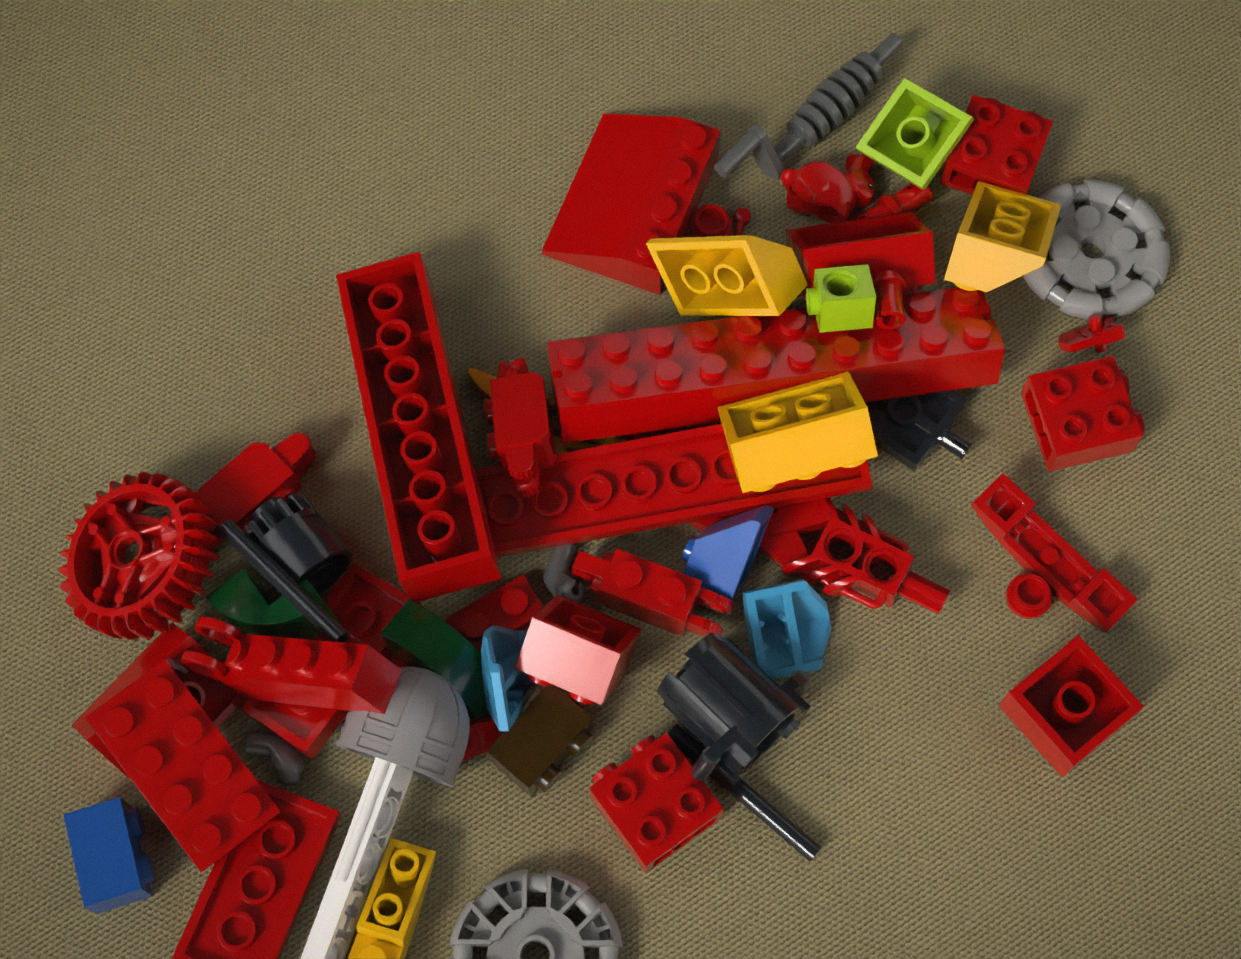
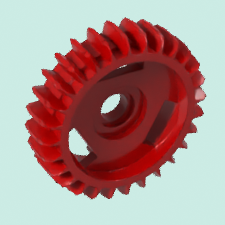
(163, 576)

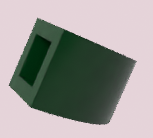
(253, 613)
(434, 645)

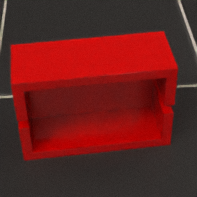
(882, 242)

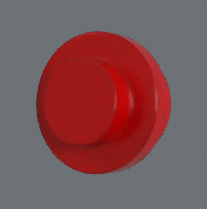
(710, 221)
(1028, 596)

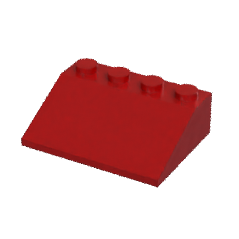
(633, 187)

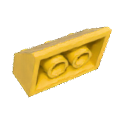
(1000, 238)
(728, 275)
(798, 432)

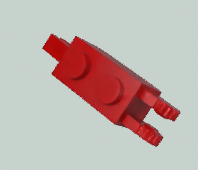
(522, 425)
(256, 478)
(650, 592)

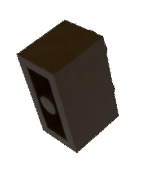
(542, 741)

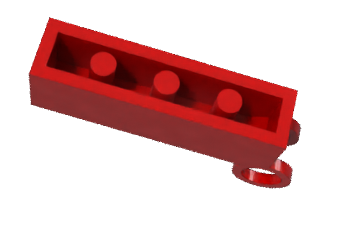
(297, 669)

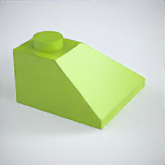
(914, 133)

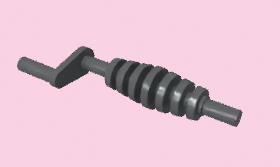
(824, 110)

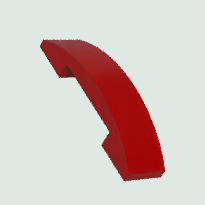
(1043, 552)

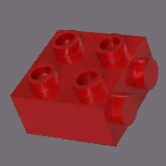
(997, 147)
(1082, 413)
(654, 801)

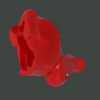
(828, 191)

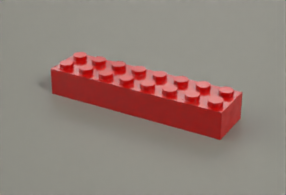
(417, 429)

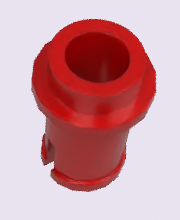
(889, 300)

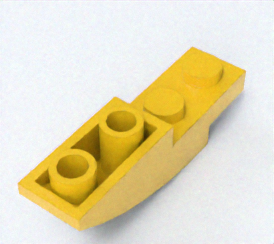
(393, 902)

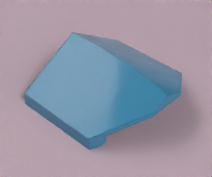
(786, 627)
(504, 687)

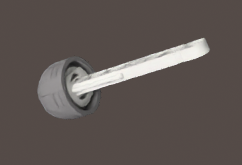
(418, 736)

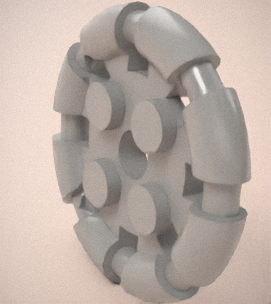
(1117, 243)
(536, 924)

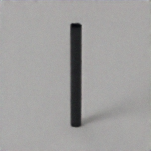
(283, 582)
(750, 798)

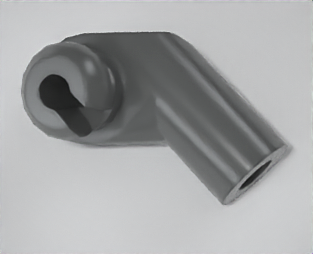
(559, 577)
(283, 755)

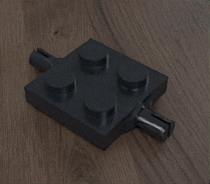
(917, 425)

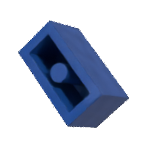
(109, 855)

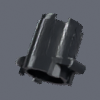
(731, 706)

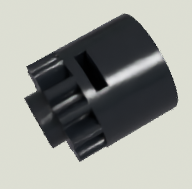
(299, 540)

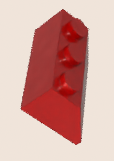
(212, 695)

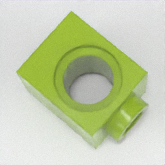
(842, 298)

